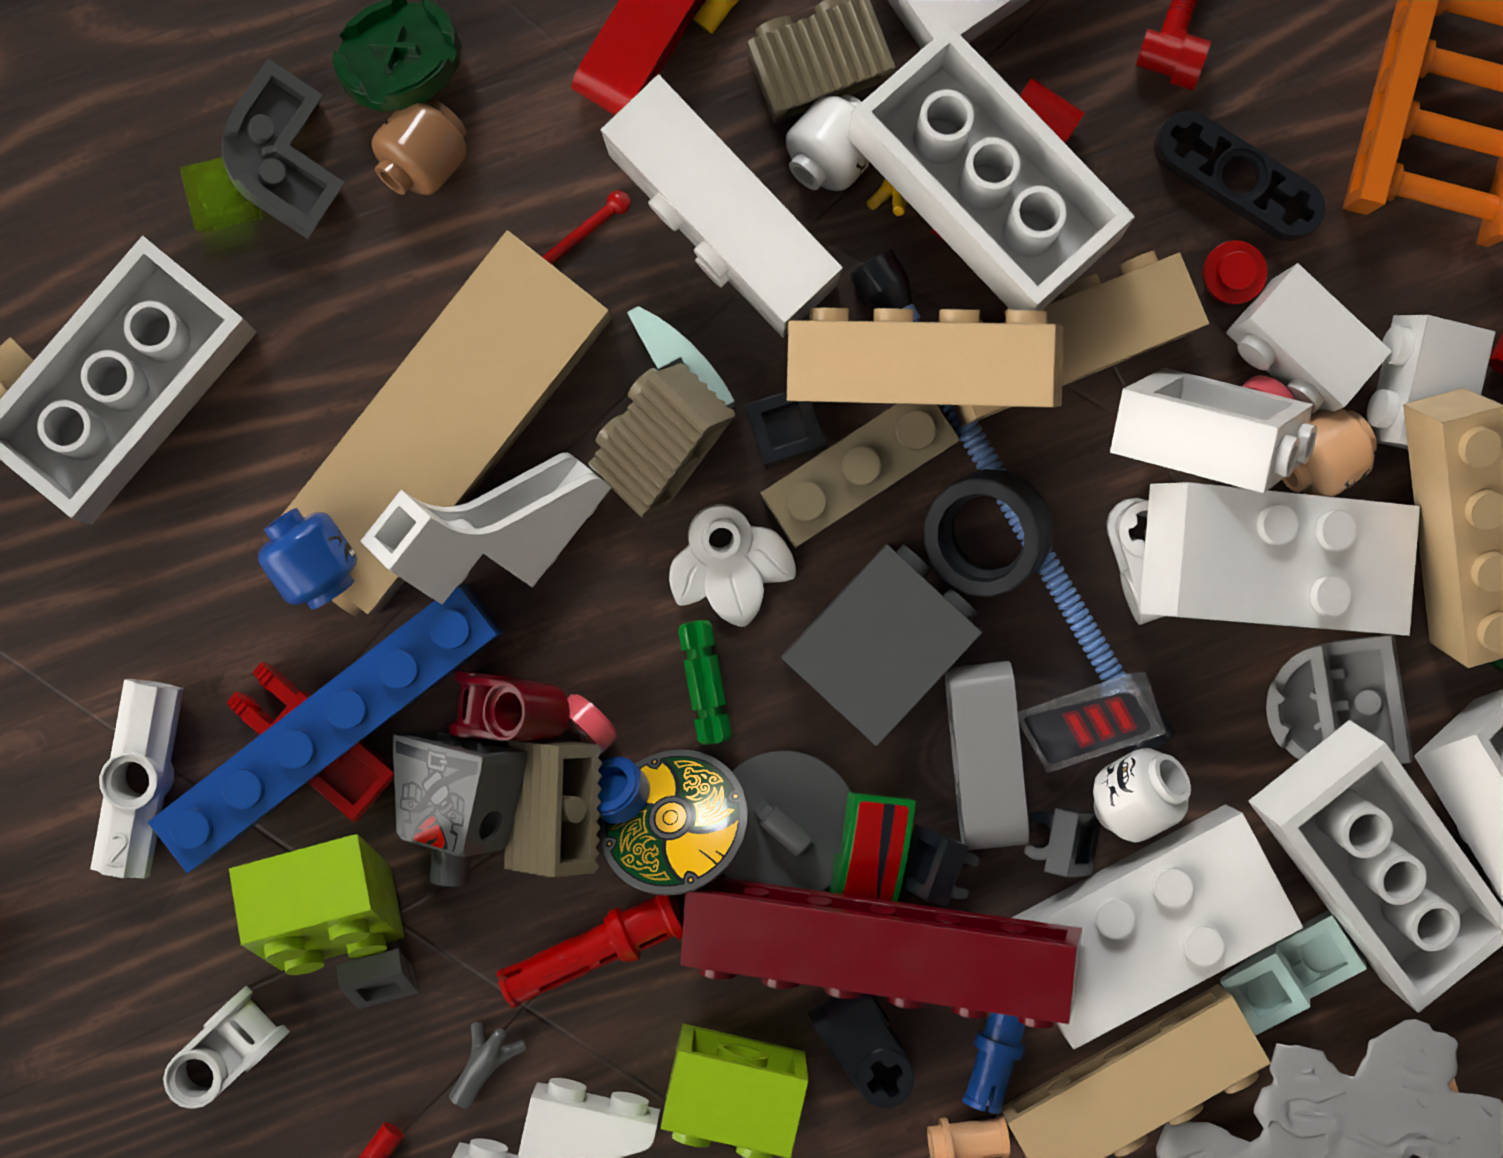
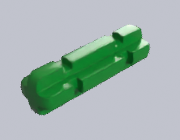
(704, 682)

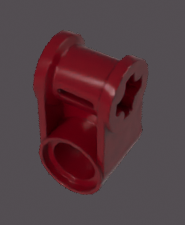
(508, 708)

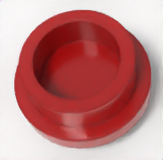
(1234, 272)

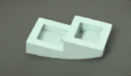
(671, 348)
(1292, 971)

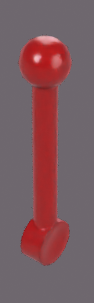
(617, 203)

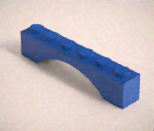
(325, 727)

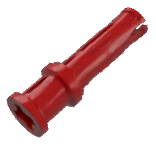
(619, 937)

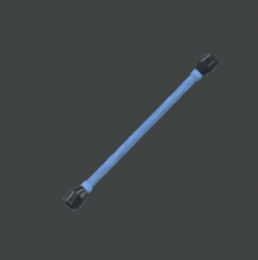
(886, 286)

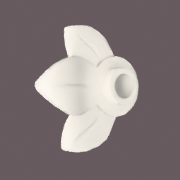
(733, 573)

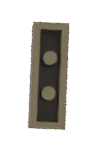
(857, 468)

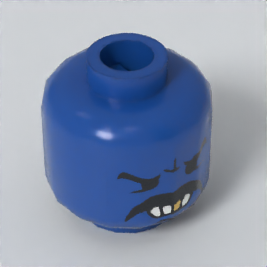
(307, 558)

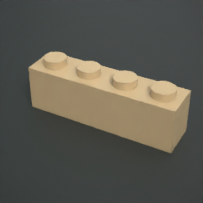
(1117, 319)
(926, 360)
(1459, 489)
(1140, 1082)

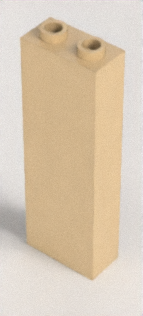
(454, 403)

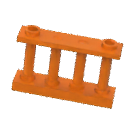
(1396, 116)

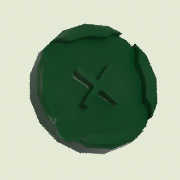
(397, 54)

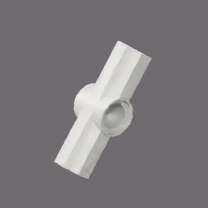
(143, 736)

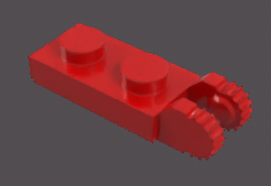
(352, 780)

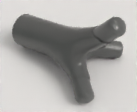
(483, 1061)

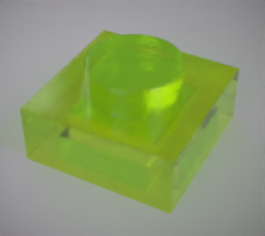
(214, 198)

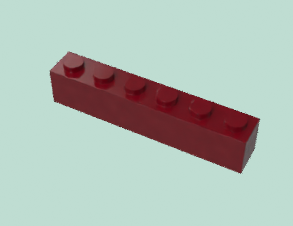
(883, 950)

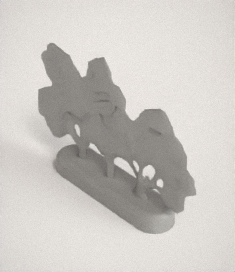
(1388, 1110)

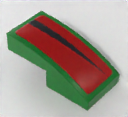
(873, 846)

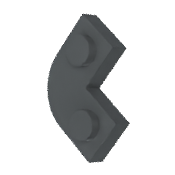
(261, 156)

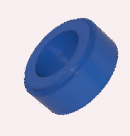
(623, 790)

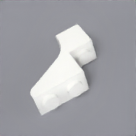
(515, 525)
(576, 1124)

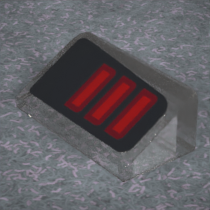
(1093, 721)

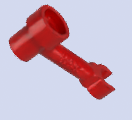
(1173, 50)

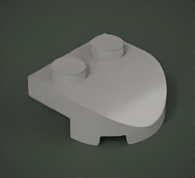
(1339, 684)

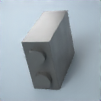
(883, 642)

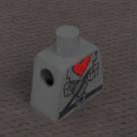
(455, 797)

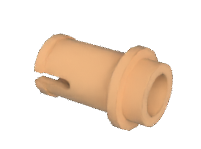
(969, 1139)

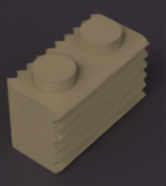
(819, 56)
(660, 437)
(556, 810)

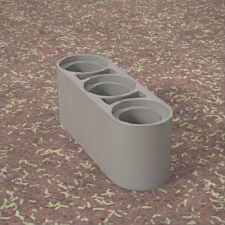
(987, 755)

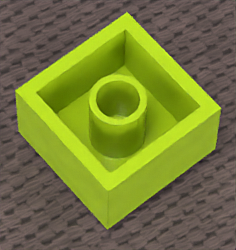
(316, 905)
(735, 1093)

